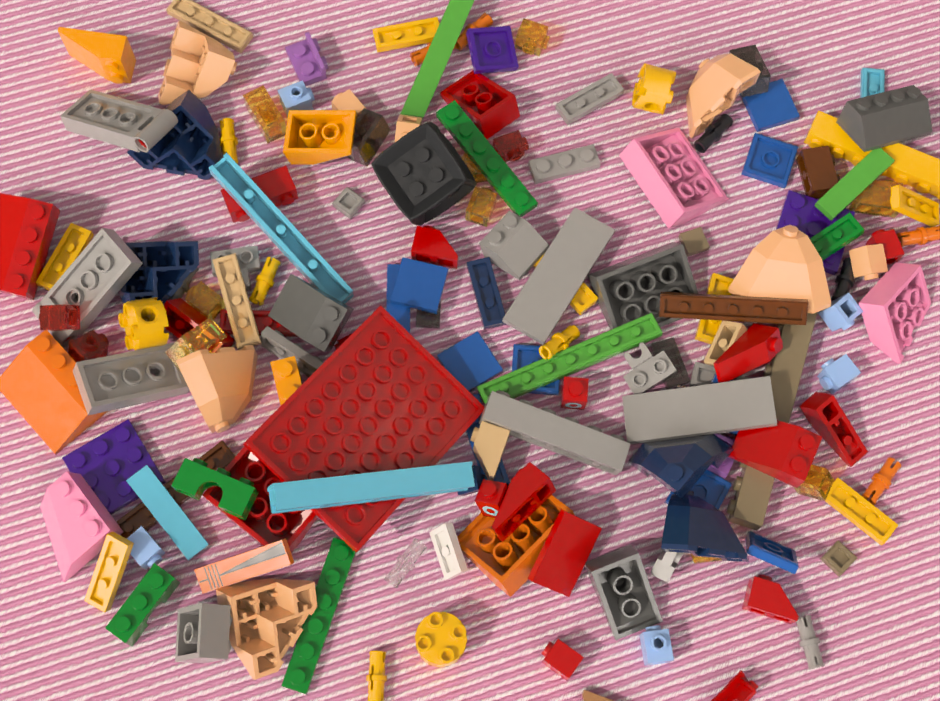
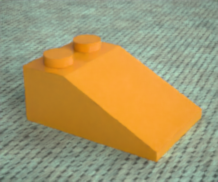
(102, 52)
(318, 135)

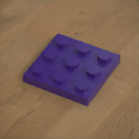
(800, 212)
(110, 462)

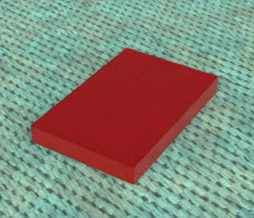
(564, 553)

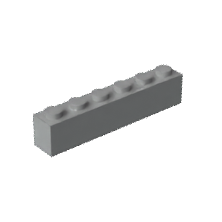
(556, 433)

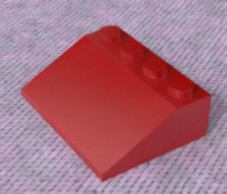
(24, 242)
(260, 522)

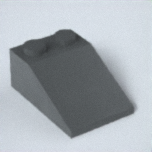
(310, 313)
(623, 591)

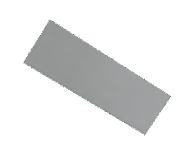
(558, 276)
(699, 410)

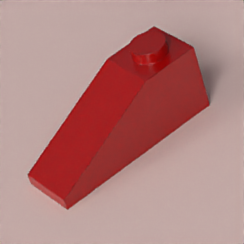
(750, 351)
(833, 425)
(523, 497)

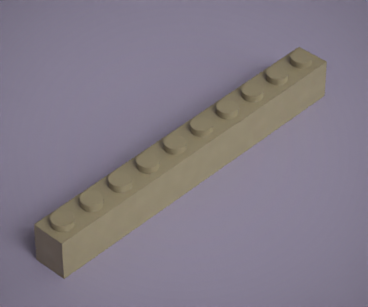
(785, 370)

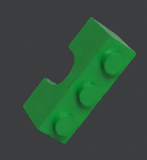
(196, 477)
(133, 615)

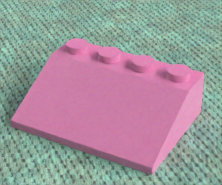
(672, 176)

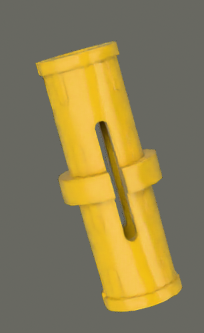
(228, 140)
(264, 281)
(559, 342)
(376, 677)

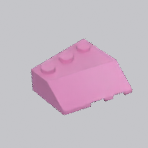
(895, 308)
(75, 522)

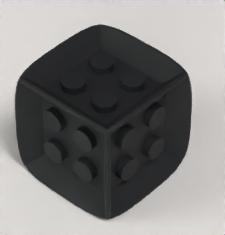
(423, 174)

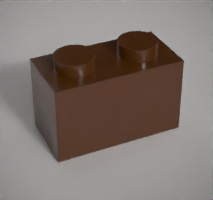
(817, 171)

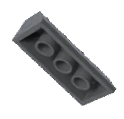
(886, 118)

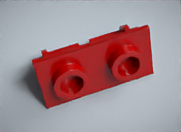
(737, 689)

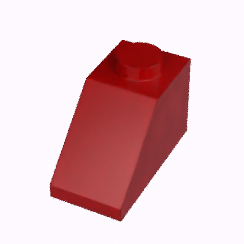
(433, 248)
(768, 600)

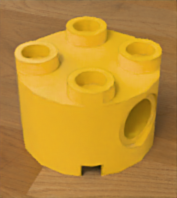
(653, 89)
(144, 323)
(441, 639)

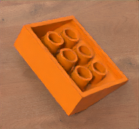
(46, 392)
(512, 560)

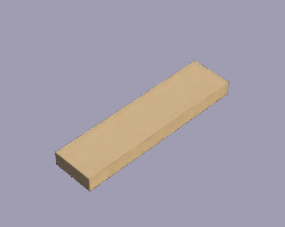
(210, 24)
(236, 301)

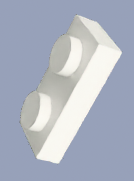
(448, 551)

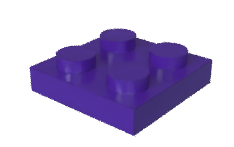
(492, 49)

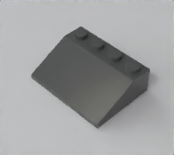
(635, 285)

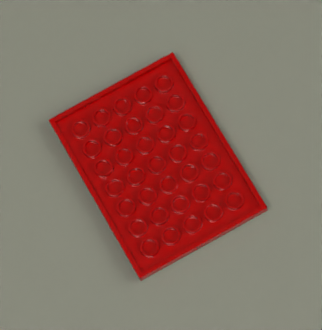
(366, 411)

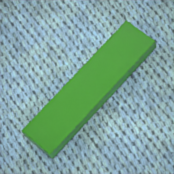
(854, 183)

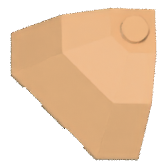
(195, 65)
(716, 89)
(784, 267)
(220, 383)
(266, 619)

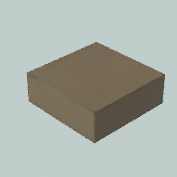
(694, 241)
(838, 558)

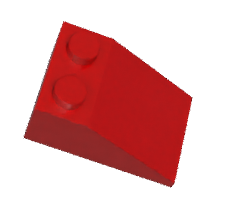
(483, 102)
(778, 451)

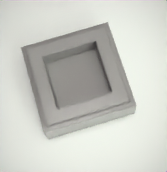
(348, 202)

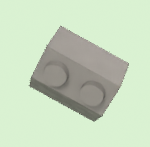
(513, 245)

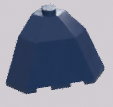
(189, 145)
(163, 269)
(680, 461)
(700, 530)

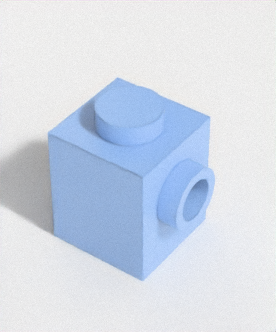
(296, 97)
(841, 313)
(837, 373)
(145, 549)
(656, 646)

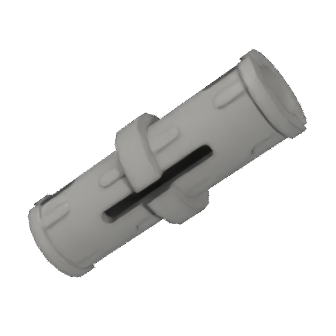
(809, 642)

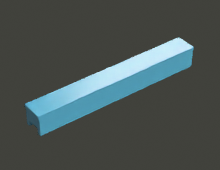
(279, 229)
(370, 487)

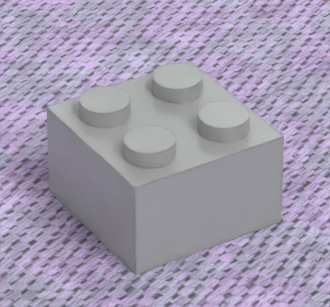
(203, 633)

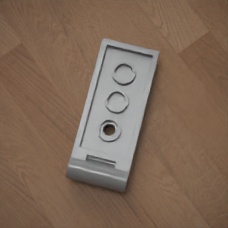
(118, 121)
(92, 280)
(128, 379)

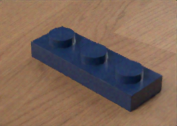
(486, 292)

